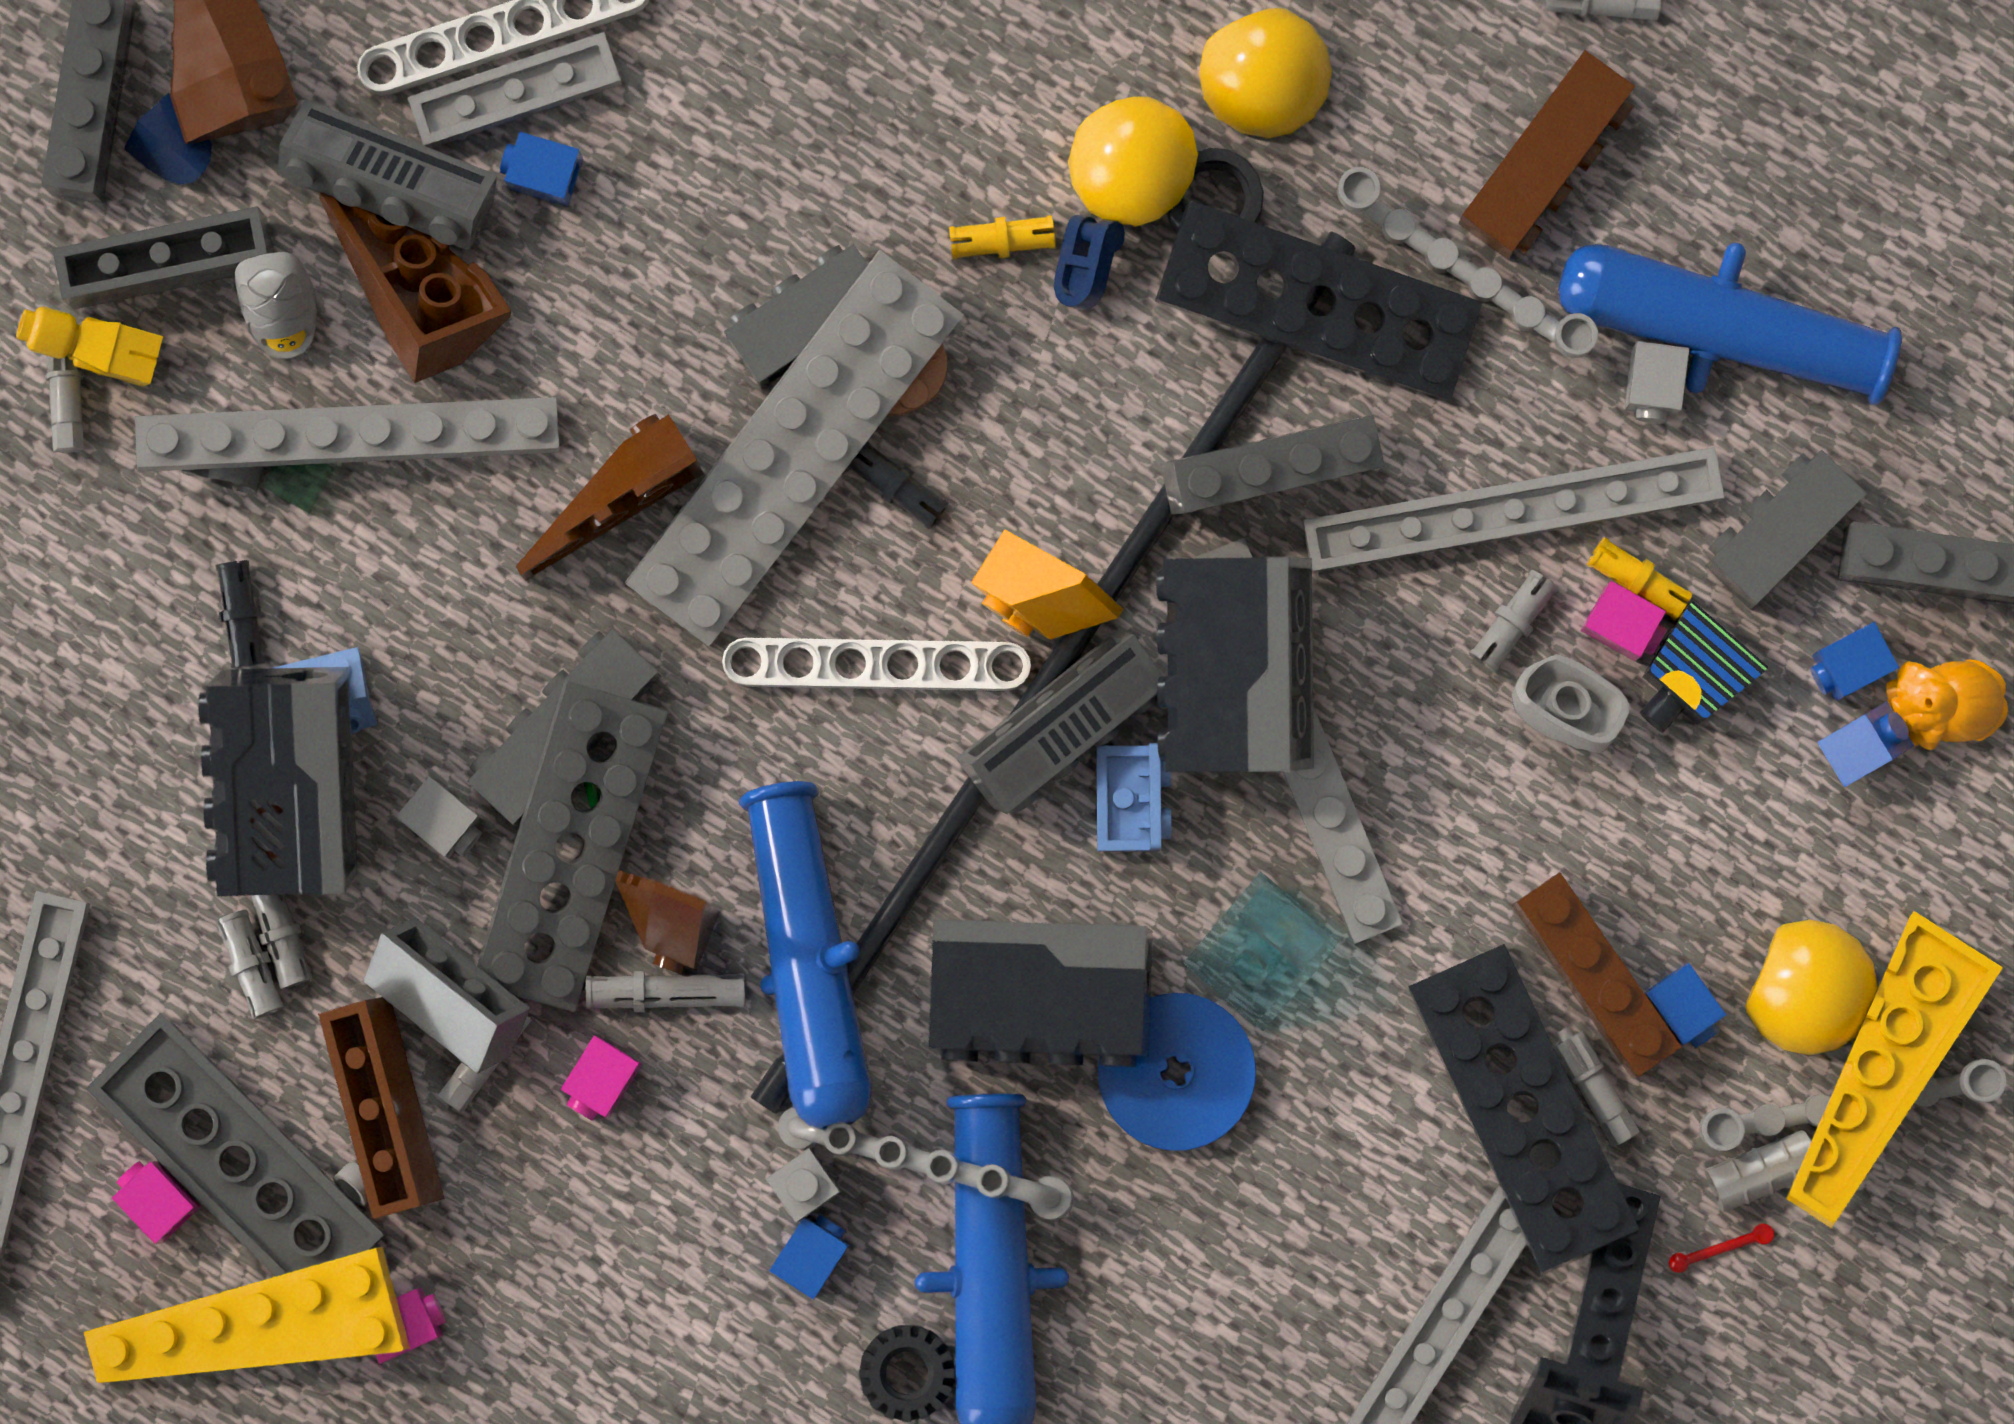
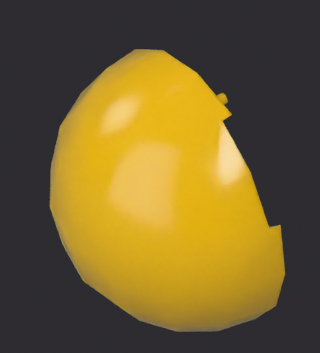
(1266, 73)
(1133, 160)
(1812, 988)

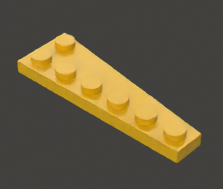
(1910, 1027)
(292, 1318)

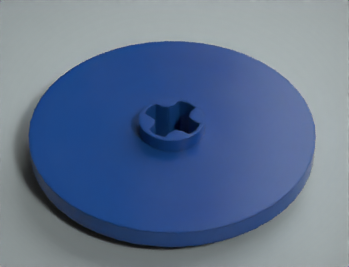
(1214, 1090)

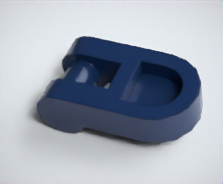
(1083, 279)

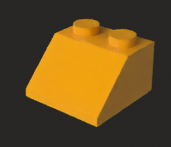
(1040, 591)

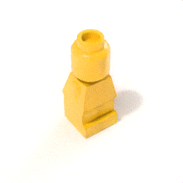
(92, 344)

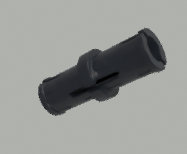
(898, 485)
(240, 614)

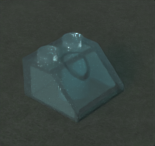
(1262, 951)

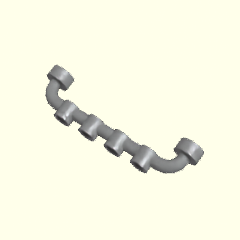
(1573, 335)
(1724, 1128)
(1048, 1196)

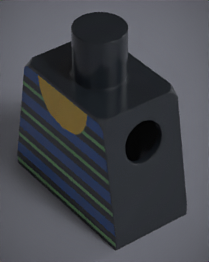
(1697, 670)

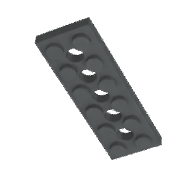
(546, 818)
(236, 1122)

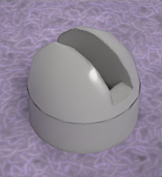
(351, 1182)

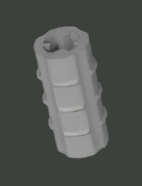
(1757, 1171)

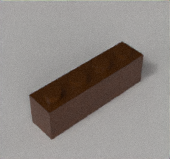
(1547, 155)
(1596, 976)
(381, 1106)

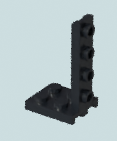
(1588, 1383)

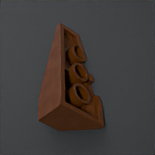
(226, 70)
(420, 291)
(631, 480)
(668, 921)

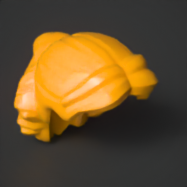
(1948, 701)

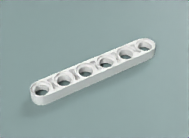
(506, 42)
(876, 671)

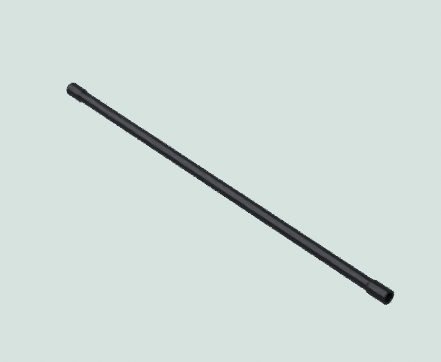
(773, 1087)

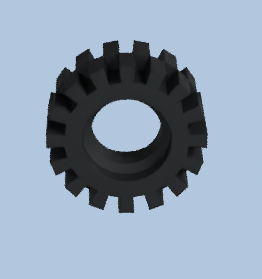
(900, 1405)

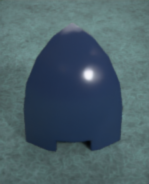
(161, 146)

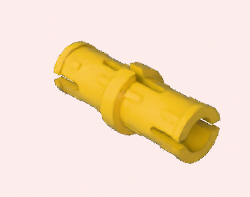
(1002, 237)
(1639, 578)

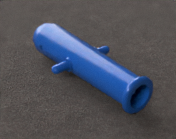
(1725, 320)
(807, 958)
(991, 1271)

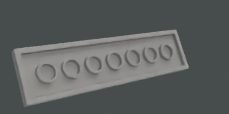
(794, 448)

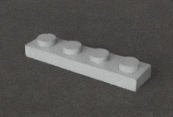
(514, 90)

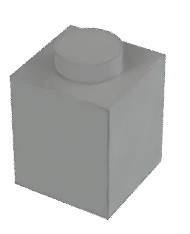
(1656, 381)
(441, 819)
(803, 1185)

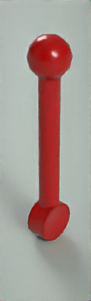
(1761, 1234)

